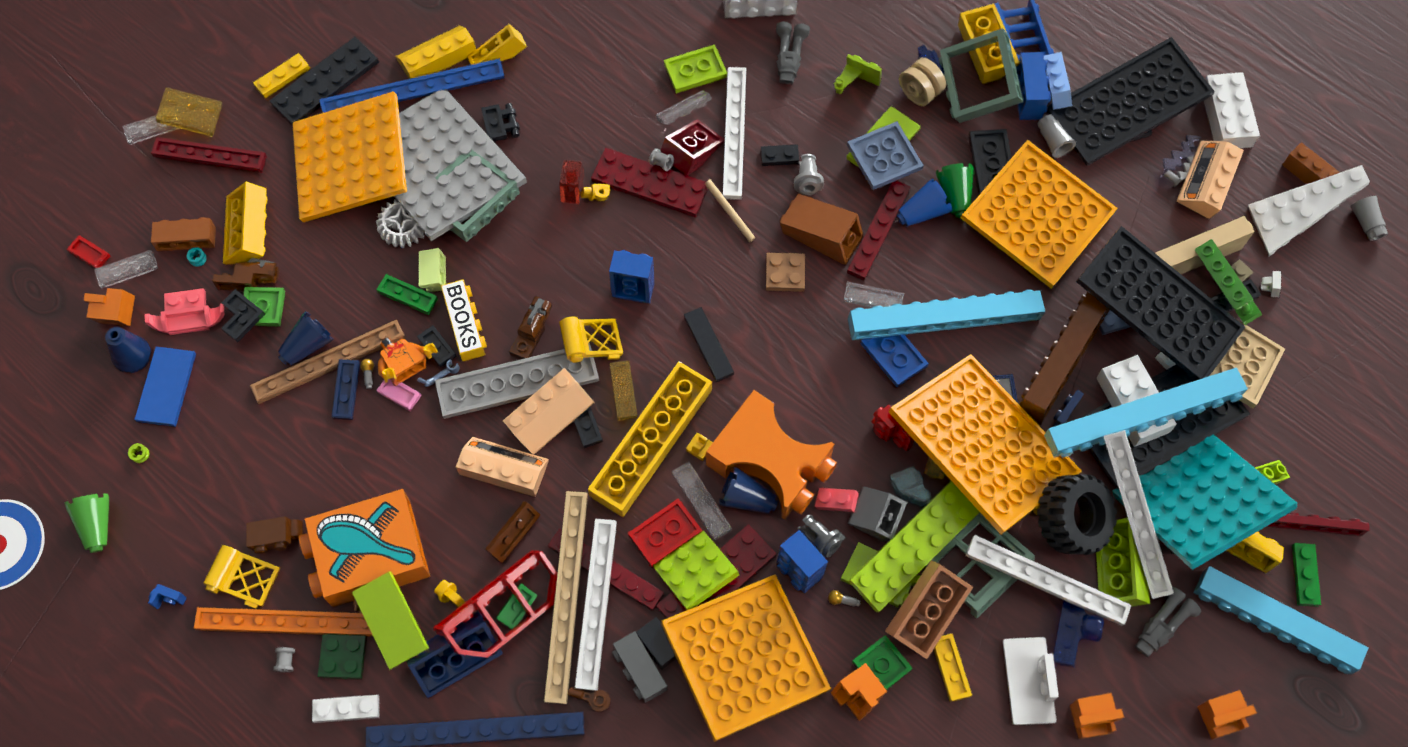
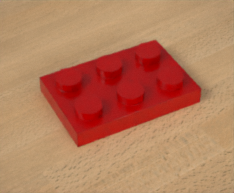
(664, 532)

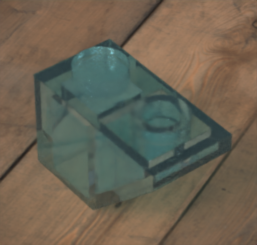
(909, 487)

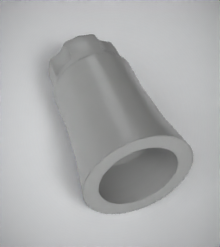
(1055, 136)
(1370, 217)

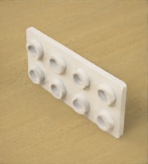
(1030, 681)

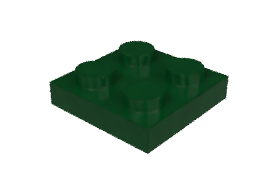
(342, 656)

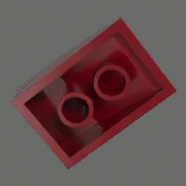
(691, 146)

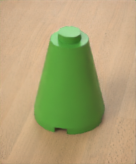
(90, 520)

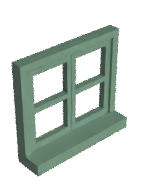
(1000, 580)

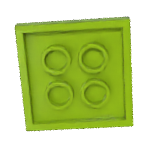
(696, 570)

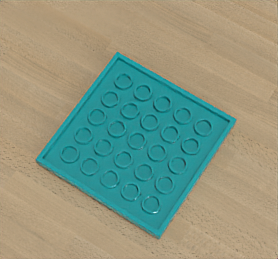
(1209, 501)

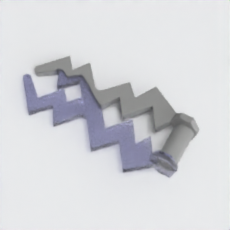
(1176, 155)

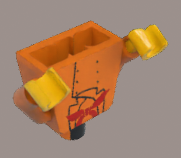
(402, 359)

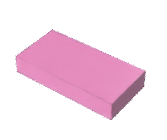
(399, 394)

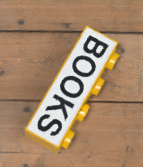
(463, 321)

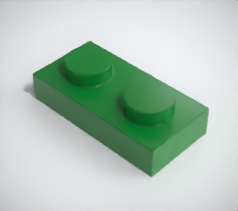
(512, 611)

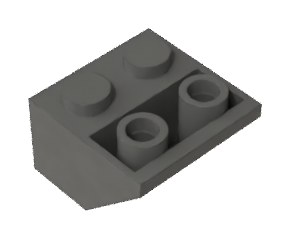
(877, 513)

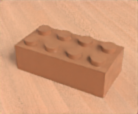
(929, 609)

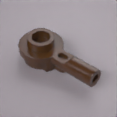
(598, 700)

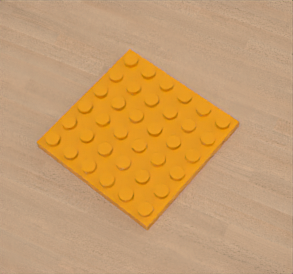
(349, 157)
(1039, 213)
(745, 657)

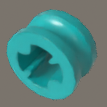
(199, 261)

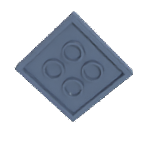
(885, 155)

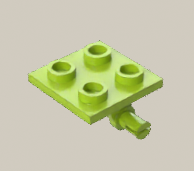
(857, 68)

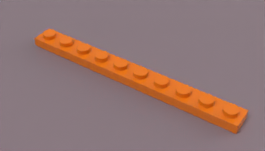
(281, 621)

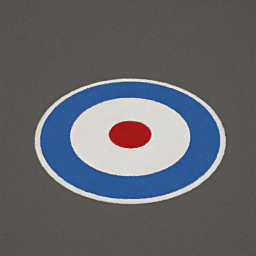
(19, 541)

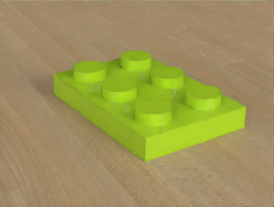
(695, 68)

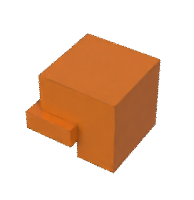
(113, 308)
(859, 691)
(1226, 714)
(1095, 715)

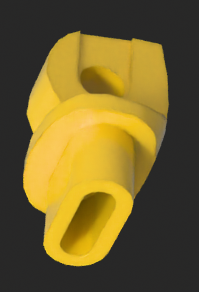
(594, 190)
(447, 592)

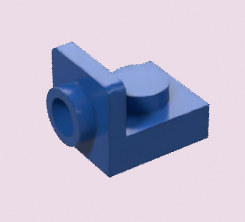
(165, 594)

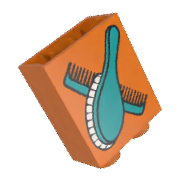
(363, 544)

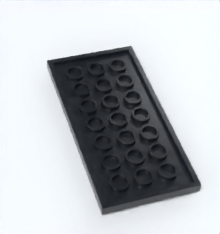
(1131, 100)
(1161, 304)
(1186, 433)

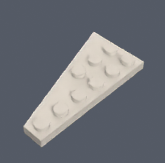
(1296, 210)

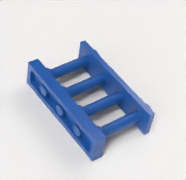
(1036, 24)

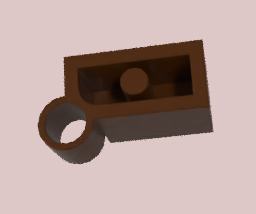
(272, 534)

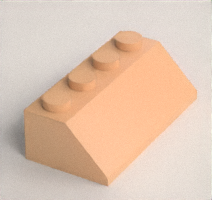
(548, 411)

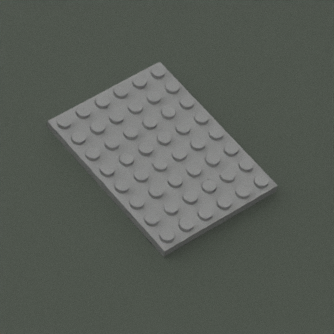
(432, 138)

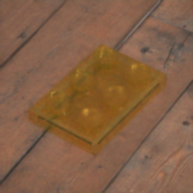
(189, 111)

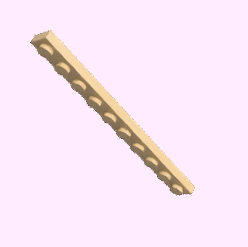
(566, 598)

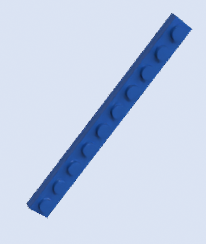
(422, 85)

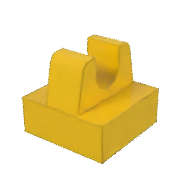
(699, 446)

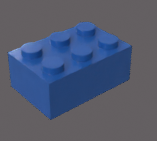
(1033, 85)
(632, 276)
(801, 562)

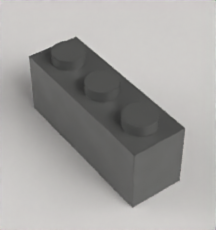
(639, 667)

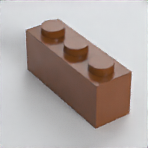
(1308, 165)
(183, 234)

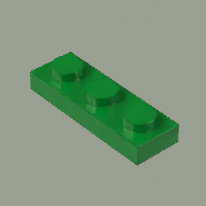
(407, 294)
(1306, 575)

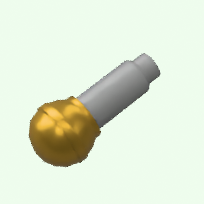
(367, 366)
(836, 597)

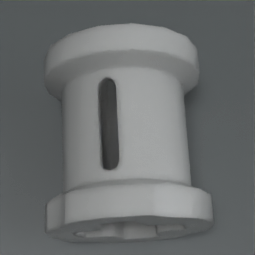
(661, 159)
(284, 659)

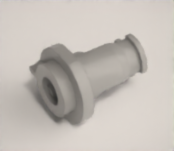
(808, 180)

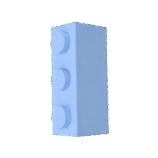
(1058, 81)

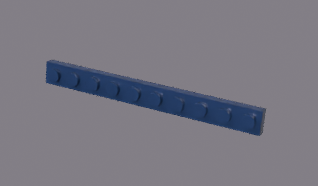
(476, 730)

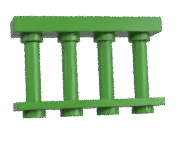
(1228, 281)

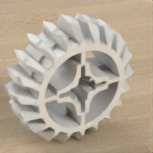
(393, 218)

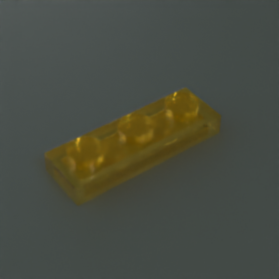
(623, 390)

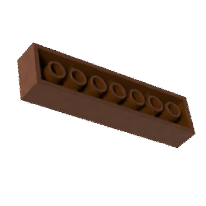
(1063, 358)

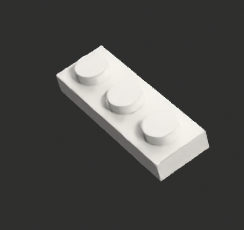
(345, 708)

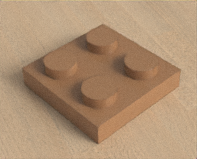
(785, 272)

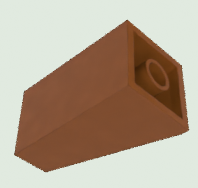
(823, 227)

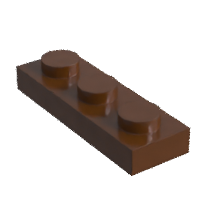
(512, 532)

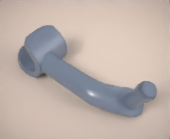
(440, 375)

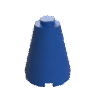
(924, 205)

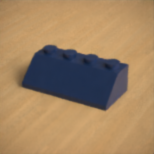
(440, 664)

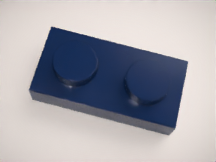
(1070, 402)

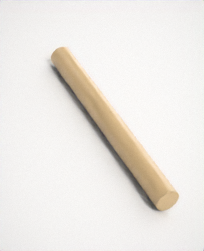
(730, 211)

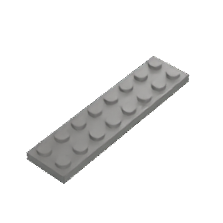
(508, 382)

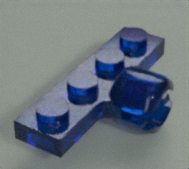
(1073, 627)

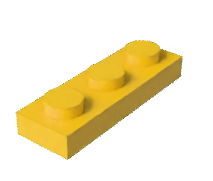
(281, 75)
(952, 668)

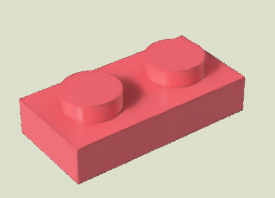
(836, 499)

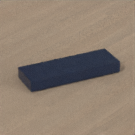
(345, 389)

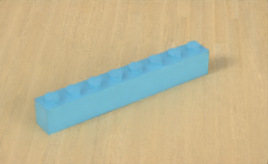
(1281, 621)

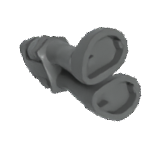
(789, 61)
(1158, 633)

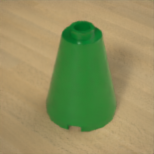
(957, 185)

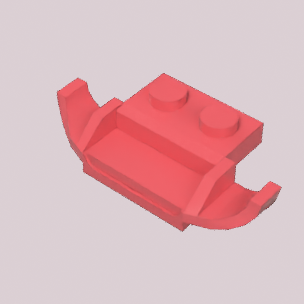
(185, 313)

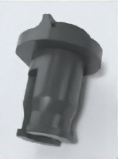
(825, 541)

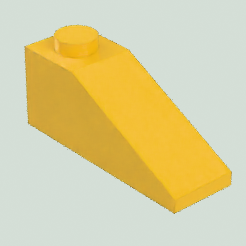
(501, 46)

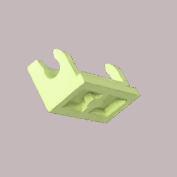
(432, 269)

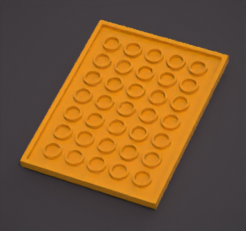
(982, 442)

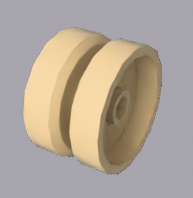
(922, 81)

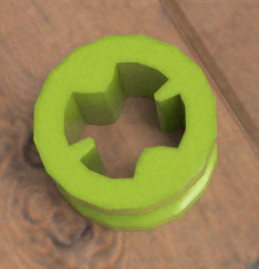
(140, 458)

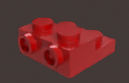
(887, 427)

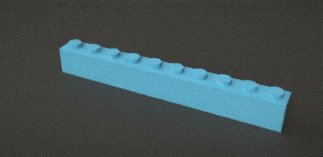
(945, 314)
(1146, 412)

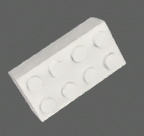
(754, 8)
(1231, 110)
(1129, 382)

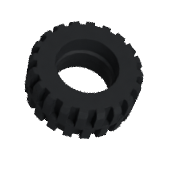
(1096, 514)

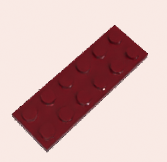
(650, 182)
(745, 552)

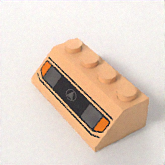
(1210, 177)
(502, 466)

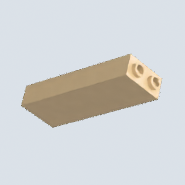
(1227, 237)

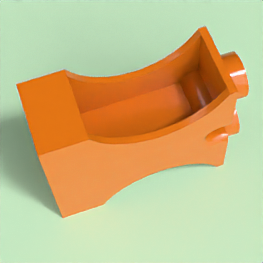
(765, 452)

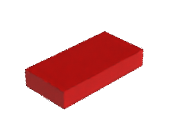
(88, 252)

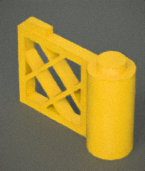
(576, 338)
(224, 572)

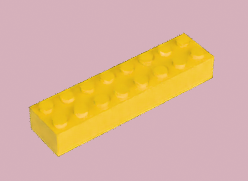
(650, 439)

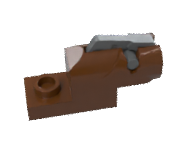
(247, 275)
(531, 328)

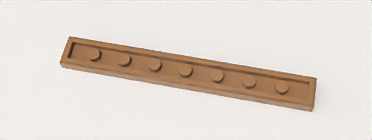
(325, 362)

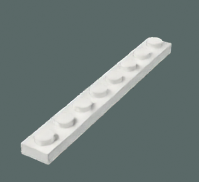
(734, 133)
(1138, 514)
(1048, 580)
(596, 605)

